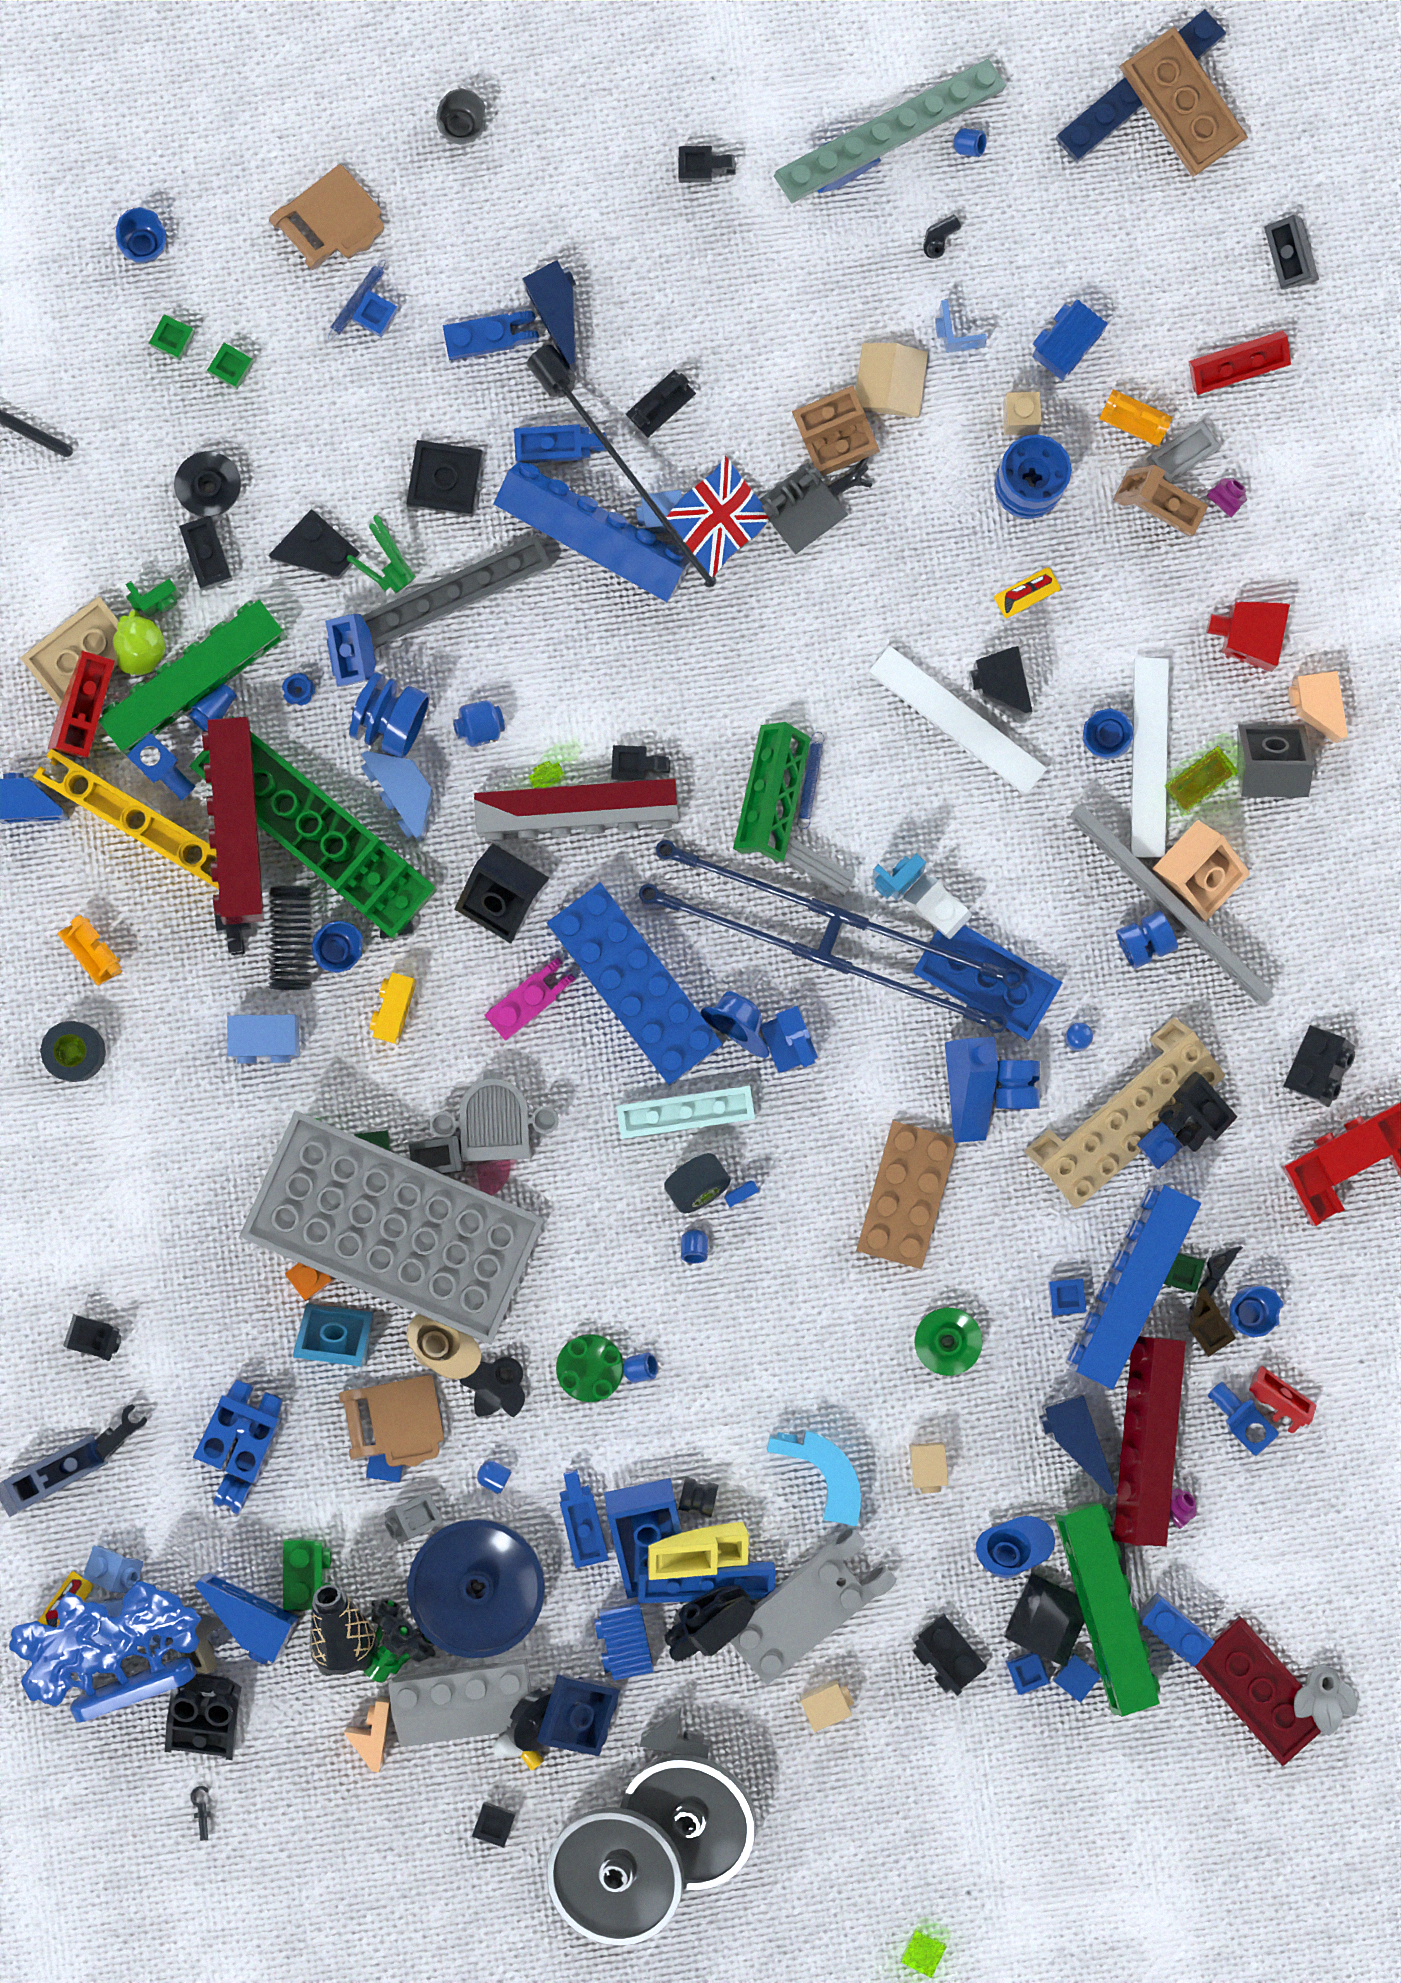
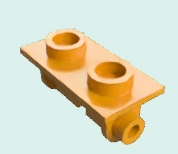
(1135, 418)
(90, 953)

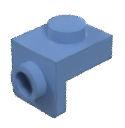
(112, 1570)

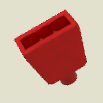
(1252, 632)

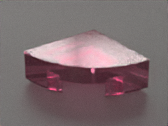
(493, 1176)

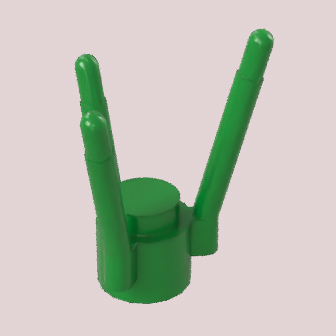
(397, 572)

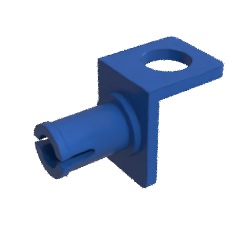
(164, 769)
(1241, 1416)

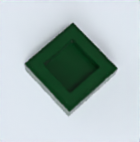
(1185, 1273)

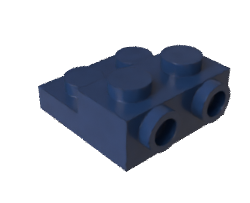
(578, 1715)

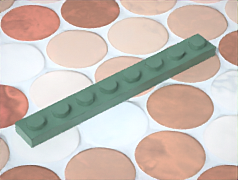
(889, 131)

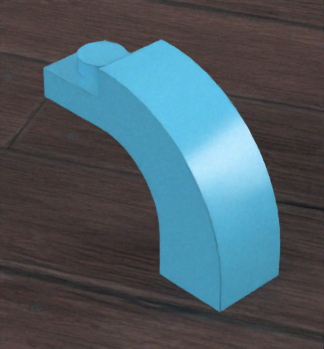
(843, 1487)

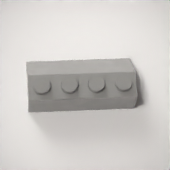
(457, 1702)

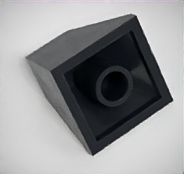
(1003, 683)

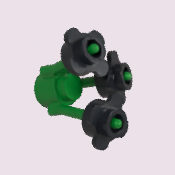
(398, 1640)

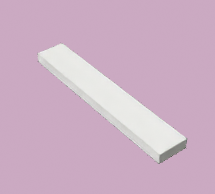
(957, 720)
(1149, 757)

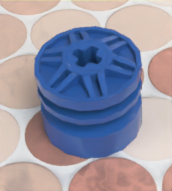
(1045, 464)
(394, 717)

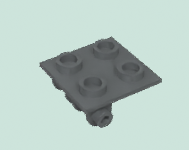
(802, 508)

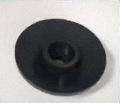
(204, 469)

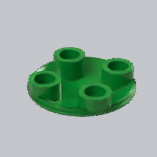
(589, 1368)

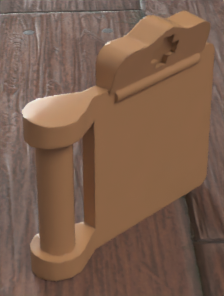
(336, 213)
(402, 1419)

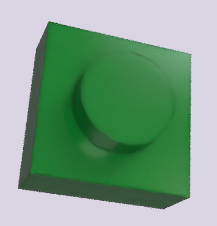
(171, 337)
(230, 366)

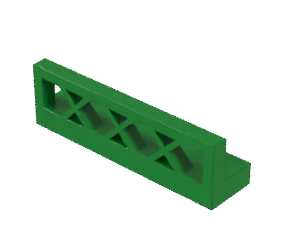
(767, 787)

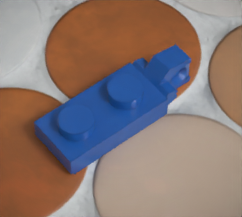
(555, 443)
(582, 1522)

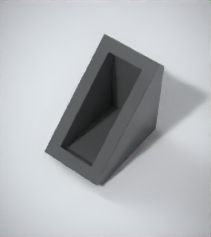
(438, 1155)

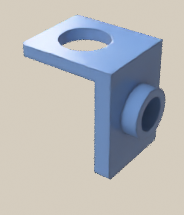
(944, 331)

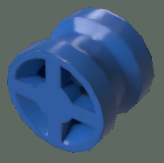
(232, 1493)

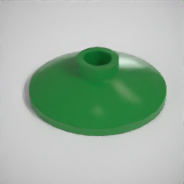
(966, 1344)

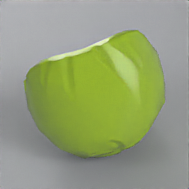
(138, 644)

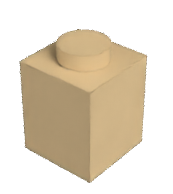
(1021, 413)
(928, 1466)
(827, 1705)

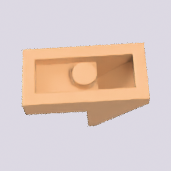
(372, 1743)

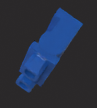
(241, 1421)

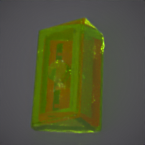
(1201, 780)

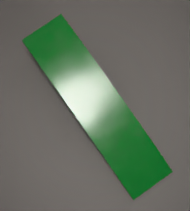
(332, 842)

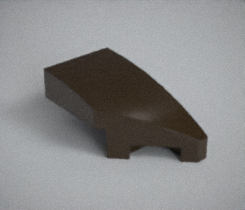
(1208, 1325)

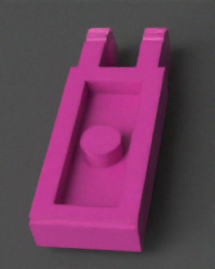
(527, 1001)

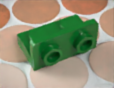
(304, 1571)

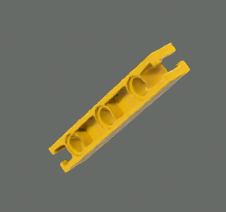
(119, 808)

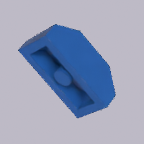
(350, 650)

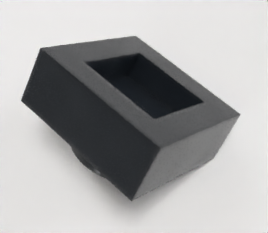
(493, 1824)

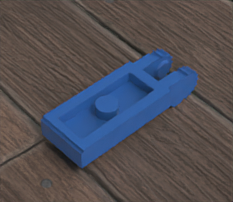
(487, 335)

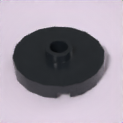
(527, 1720)

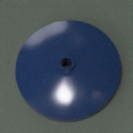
(467, 1620)

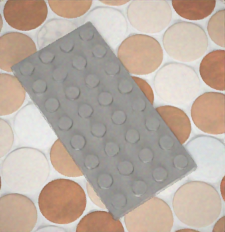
(392, 1227)

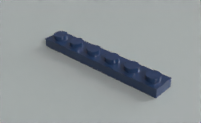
(1122, 101)

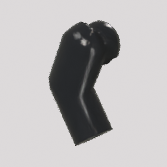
(936, 236)

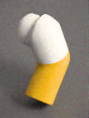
(505, 1747)

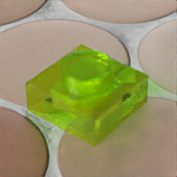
(546, 775)
(923, 1953)

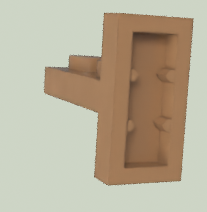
(1161, 499)

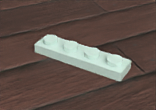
(685, 1112)

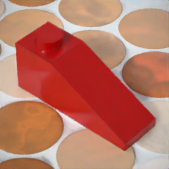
(81, 706)

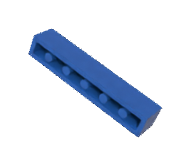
(592, 530)

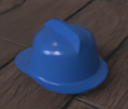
(739, 1021)
(1015, 1546)

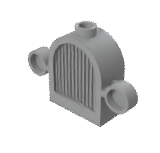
(494, 1121)

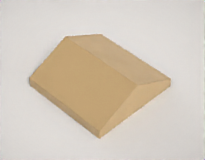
(891, 378)

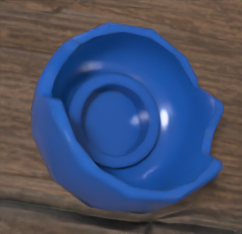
(140, 235)
(1108, 734)
(337, 946)
(1255, 1310)

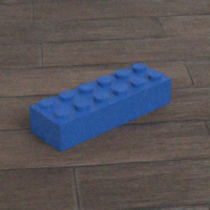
(634, 984)
(1133, 1286)

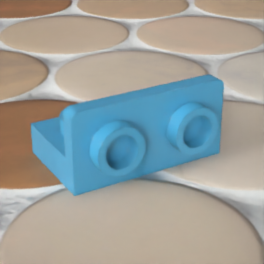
(904, 876)

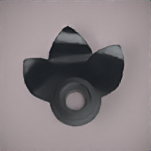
(493, 1391)

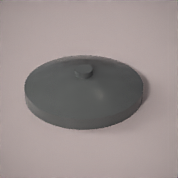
(701, 1812)
(615, 1876)

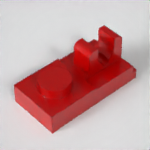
(1283, 1398)

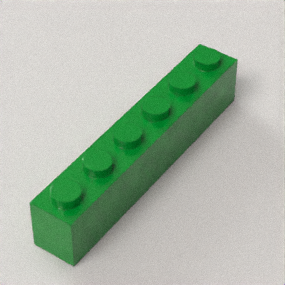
(193, 676)
(1107, 1608)

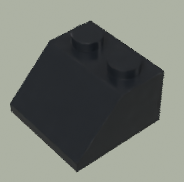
(501, 893)

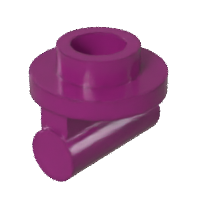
(1228, 495)
(1182, 1507)

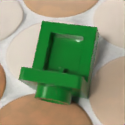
(158, 599)

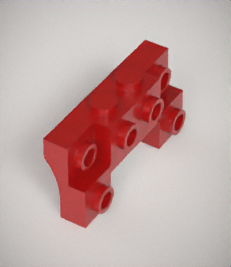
(1342, 1157)

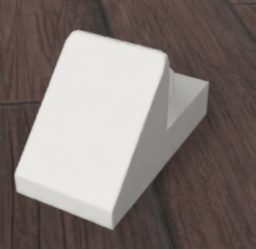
(937, 906)

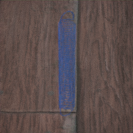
(352, 309)
(811, 781)

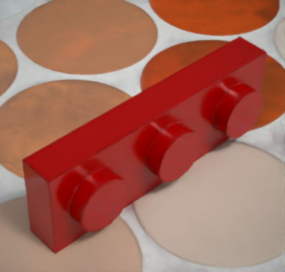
(1240, 362)

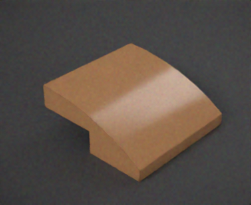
(836, 431)

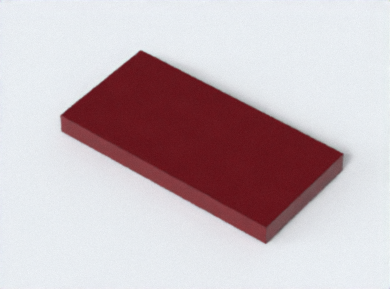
(1258, 1690)

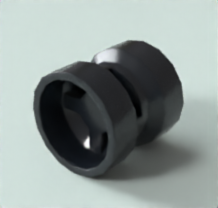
(698, 1497)

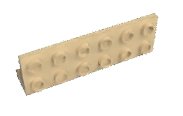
(1110, 1136)

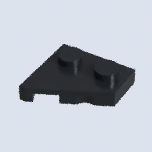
(315, 547)

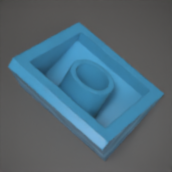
(334, 1335)

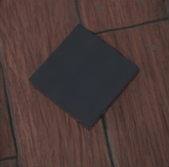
(444, 478)

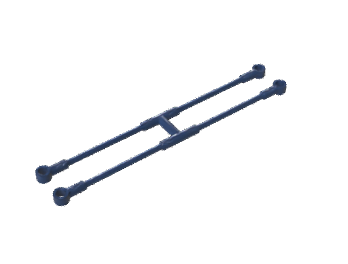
(823, 953)

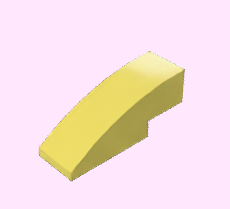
(699, 1552)

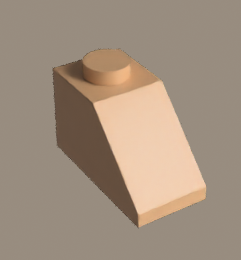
(1320, 703)

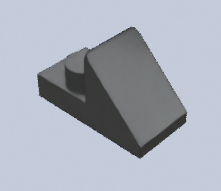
(664, 1737)

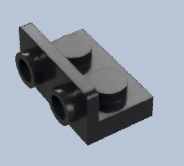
(949, 1655)

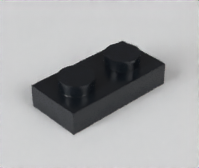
(206, 553)

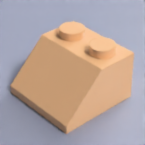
(1201, 870)

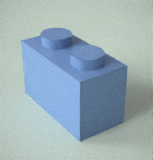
(263, 1036)

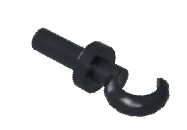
(202, 1814)

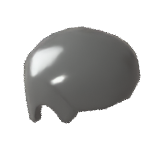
(461, 116)

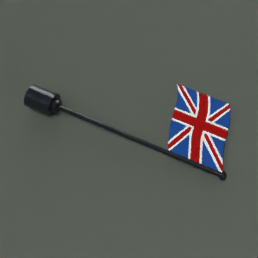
(709, 519)

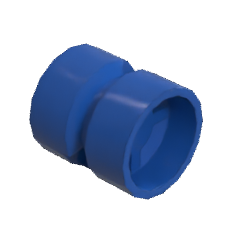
(1148, 939)
(1018, 1084)

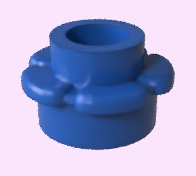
(294, 681)

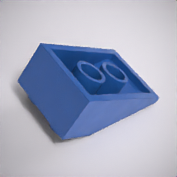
(638, 1519)
(251, 1620)

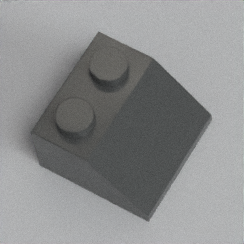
(1274, 761)

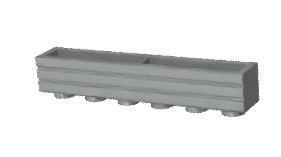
(817, 867)

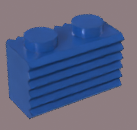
(1069, 339)
(1175, 1630)
(625, 1641)

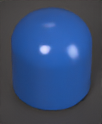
(970, 142)
(1078, 1037)
(693, 1243)
(636, 1367)
(493, 1476)

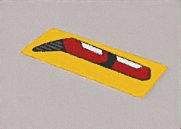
(1027, 592)
(74, 1584)

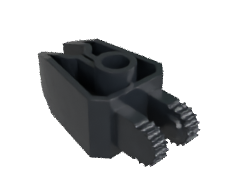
(709, 1622)

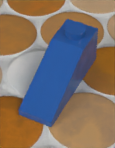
(972, 1084)

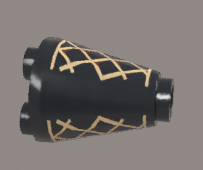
(340, 1634)

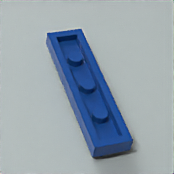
(754, 1578)

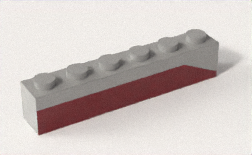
(576, 808)

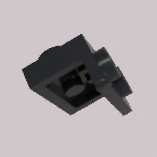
(1320, 1066)

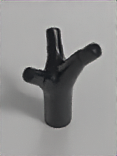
(851, 479)

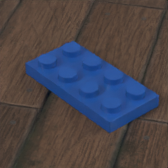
(1020, 1006)

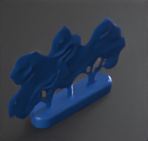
(96, 1642)

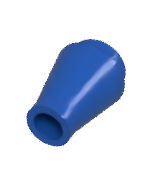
(212, 706)

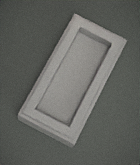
(1185, 451)

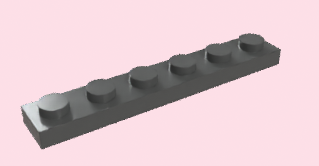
(456, 591)

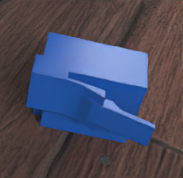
(788, 1040)

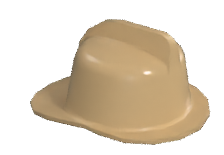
(443, 1348)

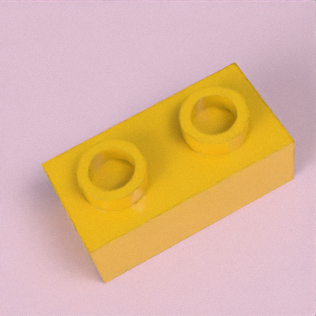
(397, 997)

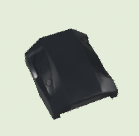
(1046, 1620)
(203, 1716)

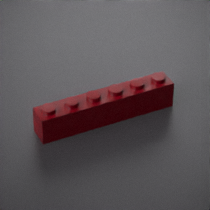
(234, 821)
(1149, 1441)

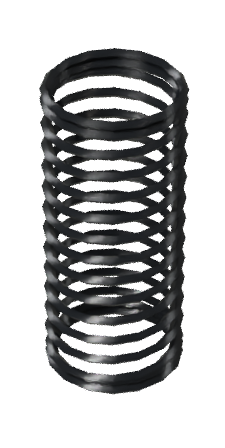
(289, 893)

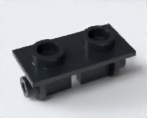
(661, 403)

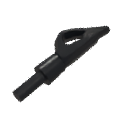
(1216, 1274)

